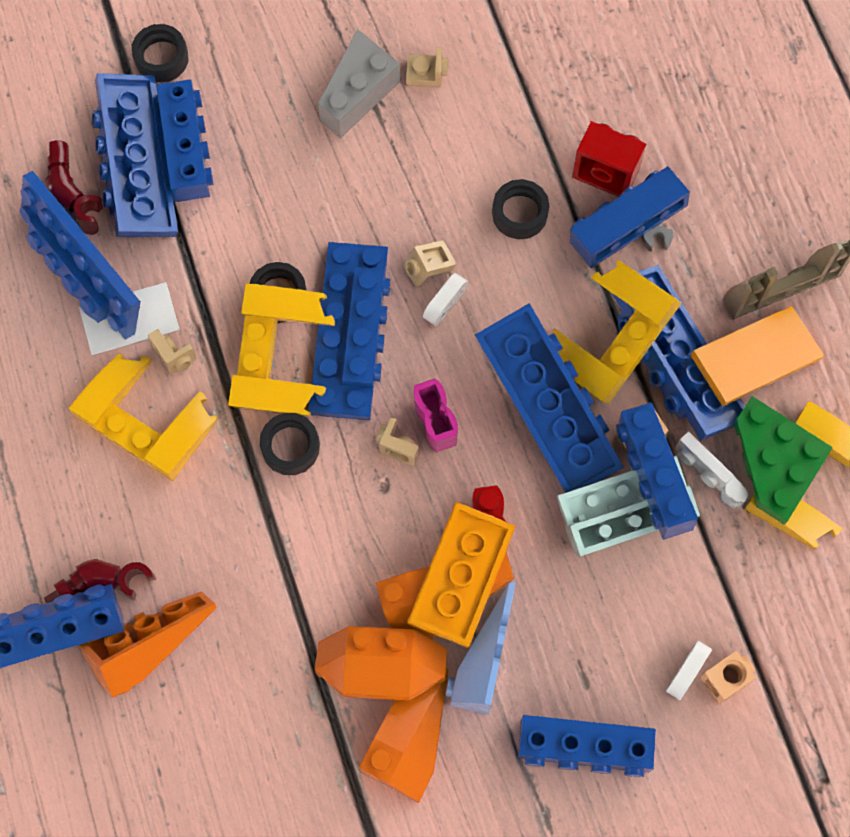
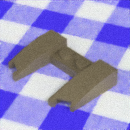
(767, 289)

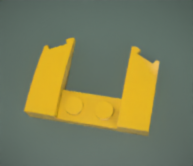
(262, 310)
(651, 314)
(164, 453)
(806, 522)

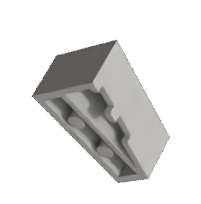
(357, 84)

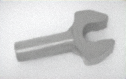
(664, 233)

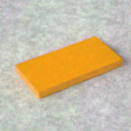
(757, 355)
(461, 574)

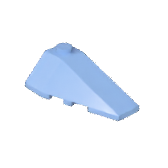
(479, 669)

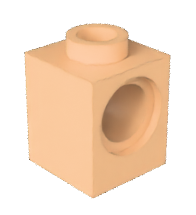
(719, 686)

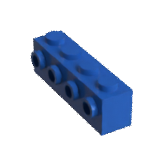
(183, 140)
(628, 216)
(657, 471)
(59, 624)
(586, 744)

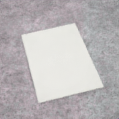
(154, 313)

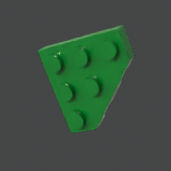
(778, 458)

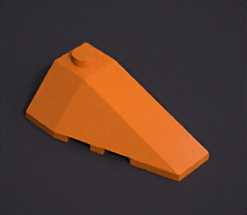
(400, 593)
(133, 654)
(407, 743)

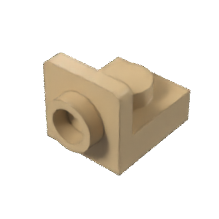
(426, 69)
(428, 261)
(167, 351)
(398, 448)

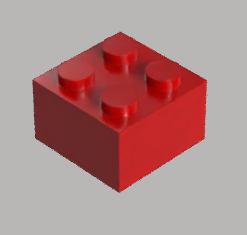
(608, 159)

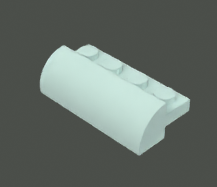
(608, 512)

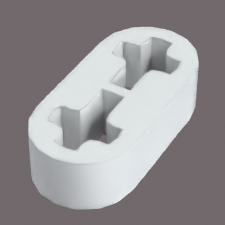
(445, 299)
(688, 670)

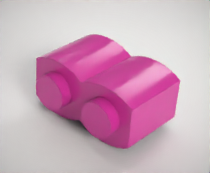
(432, 410)

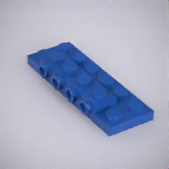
(133, 156)
(76, 259)
(349, 350)
(677, 373)
(550, 399)

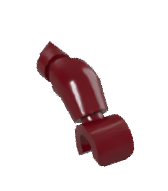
(65, 191)
(99, 572)

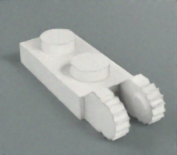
(712, 471)

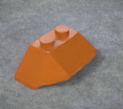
(380, 662)

